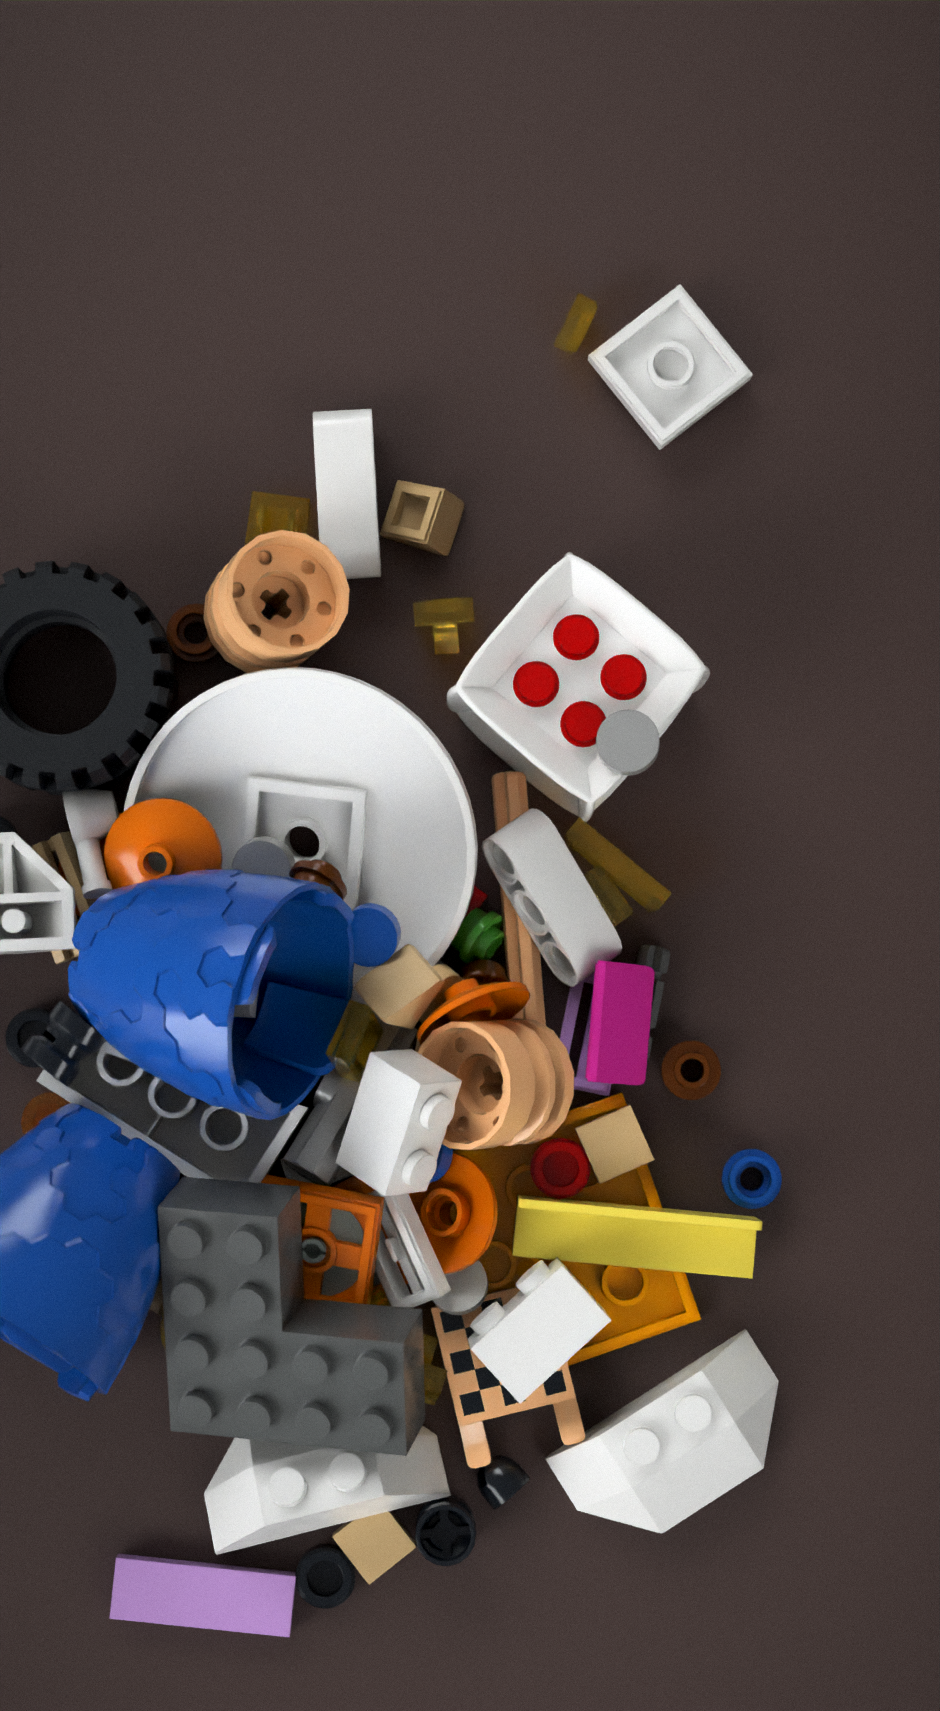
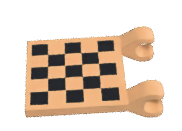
(481, 1395)

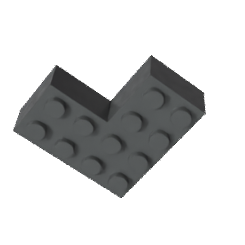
(259, 1356)

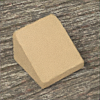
(423, 517)
(401, 987)

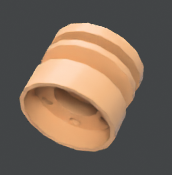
(300, 583)
(512, 1081)

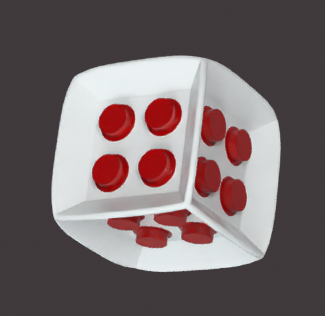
(561, 668)

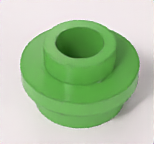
(478, 936)

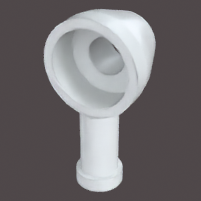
(90, 819)

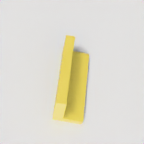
(635, 1236)

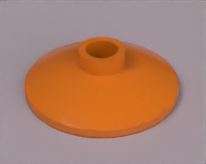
(162, 827)
(476, 1003)
(465, 1240)

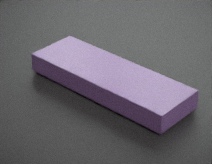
(203, 1595)

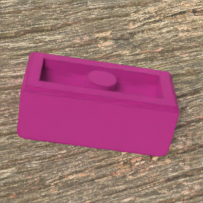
(620, 1023)

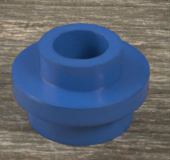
(770, 1178)

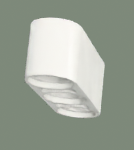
(347, 489)
(551, 896)

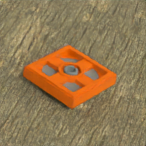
(337, 1240)

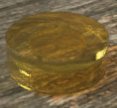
(576, 323)

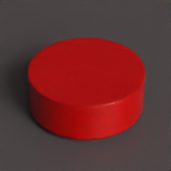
(560, 1168)

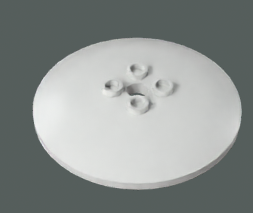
(335, 759)

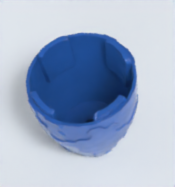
(179, 953)
(79, 1244)

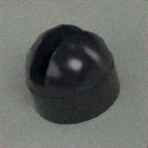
(500, 1480)

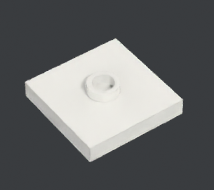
(670, 367)

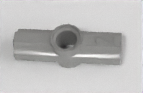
(320, 1138)

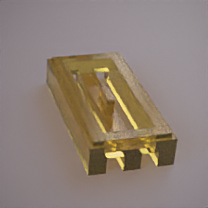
(619, 867)

